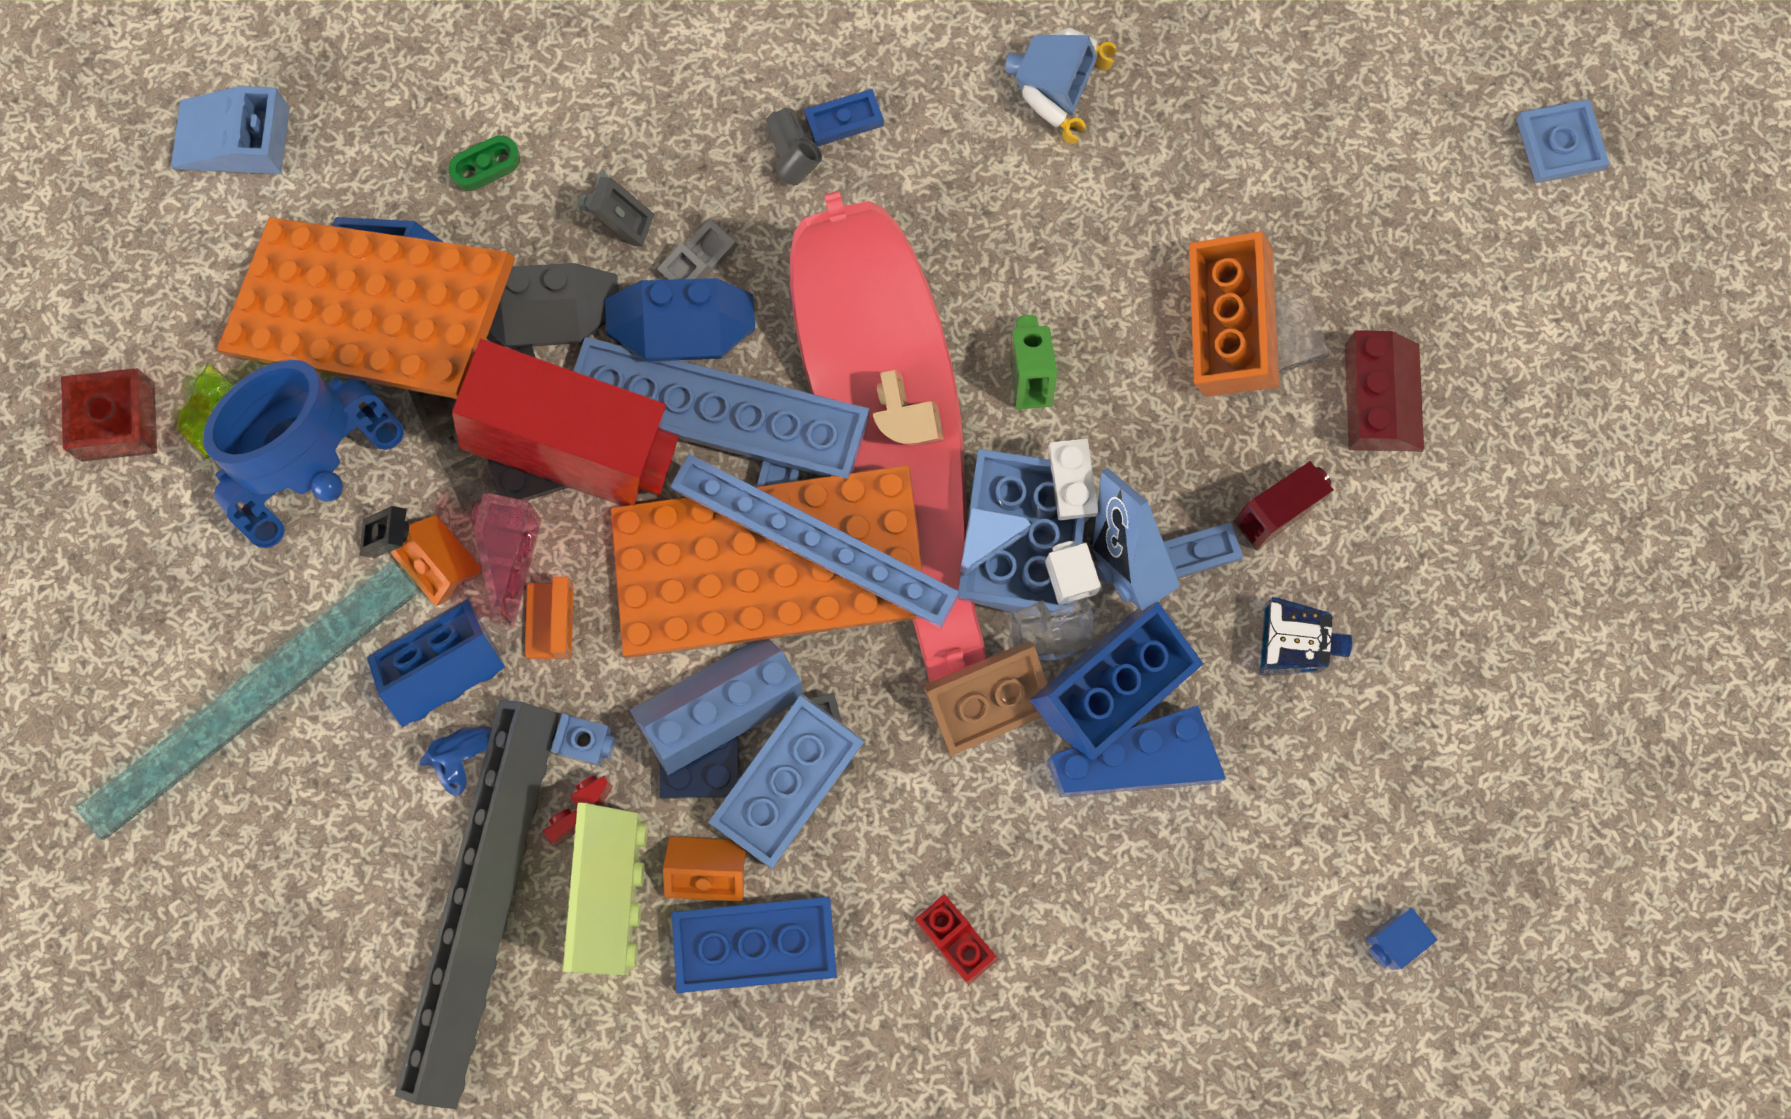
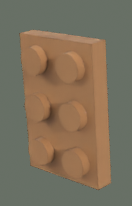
(987, 697)

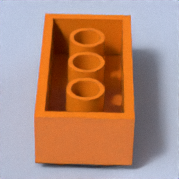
(1233, 314)

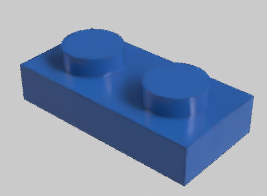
(844, 117)

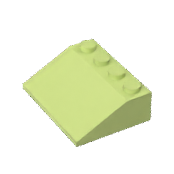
(604, 891)

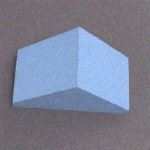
(988, 535)

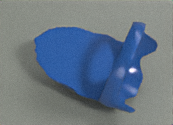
(448, 753)

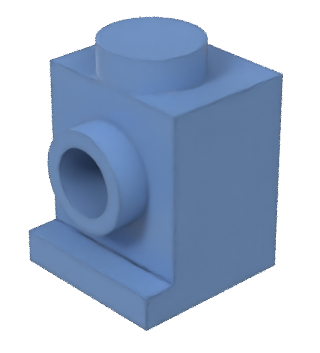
(566, 742)

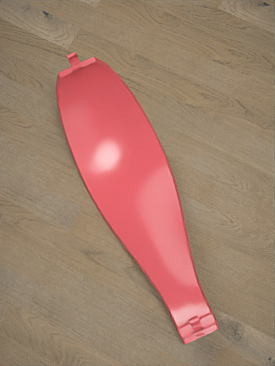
(870, 312)

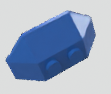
(680, 318)

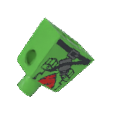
(1032, 364)

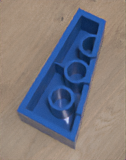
(1149, 756)

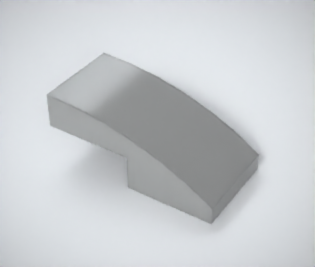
(700, 253)

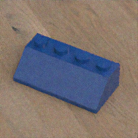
(1117, 681)

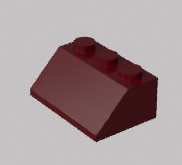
(1383, 392)

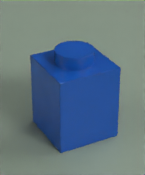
(1400, 939)

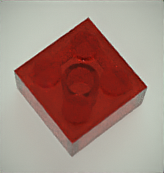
(108, 415)

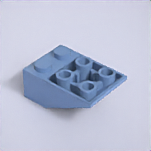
(232, 131)

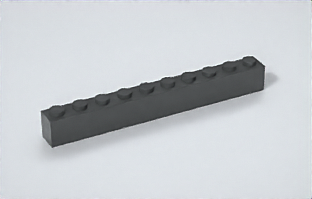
(477, 906)

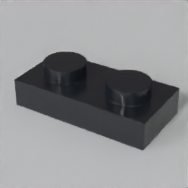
(384, 532)

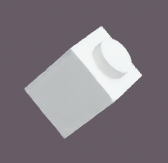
(1072, 572)

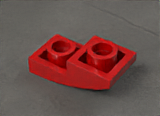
(589, 791)
(956, 939)

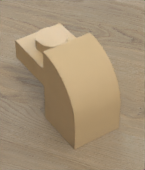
(906, 424)

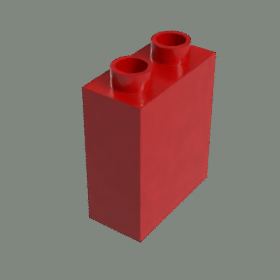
(562, 425)

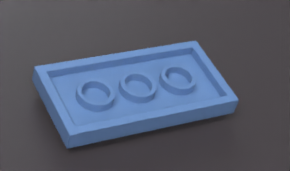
(786, 781)

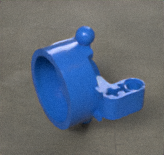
(282, 434)

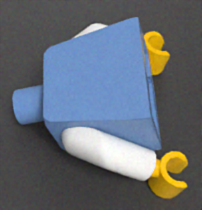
(1056, 73)

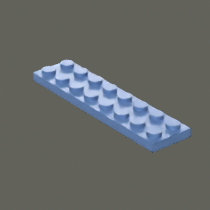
(737, 411)

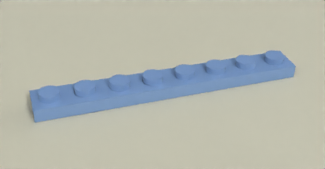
(816, 541)

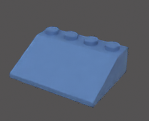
(1018, 573)

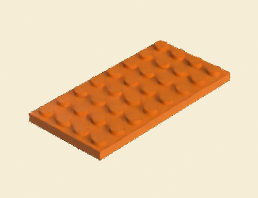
(367, 305)
(710, 582)

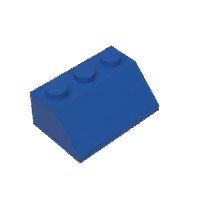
(434, 663)

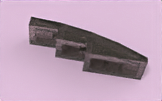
(465, 470)

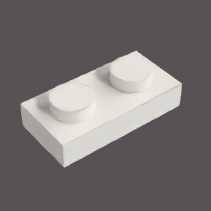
(1073, 479)

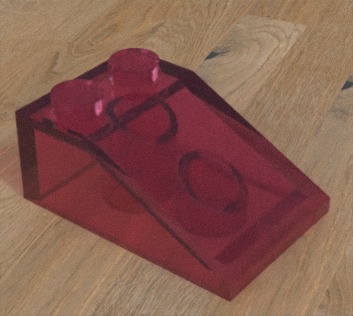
(506, 542)

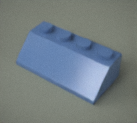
(718, 704)

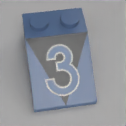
(1130, 545)

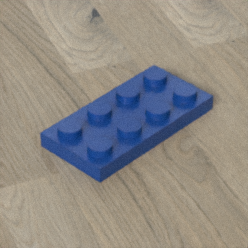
(753, 945)

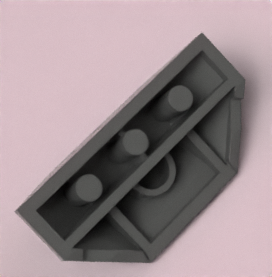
(552, 305)

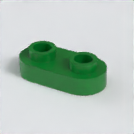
(483, 161)

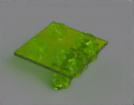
(207, 392)

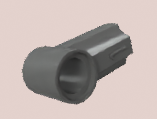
(795, 151)

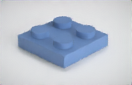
(1562, 141)

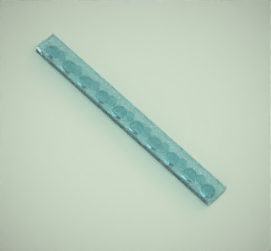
(246, 701)

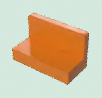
(435, 559)
(549, 619)
(704, 869)

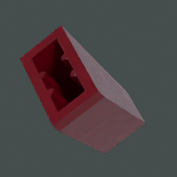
(1283, 504)

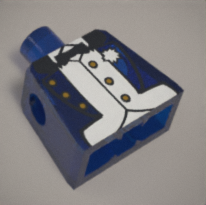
(1298, 639)

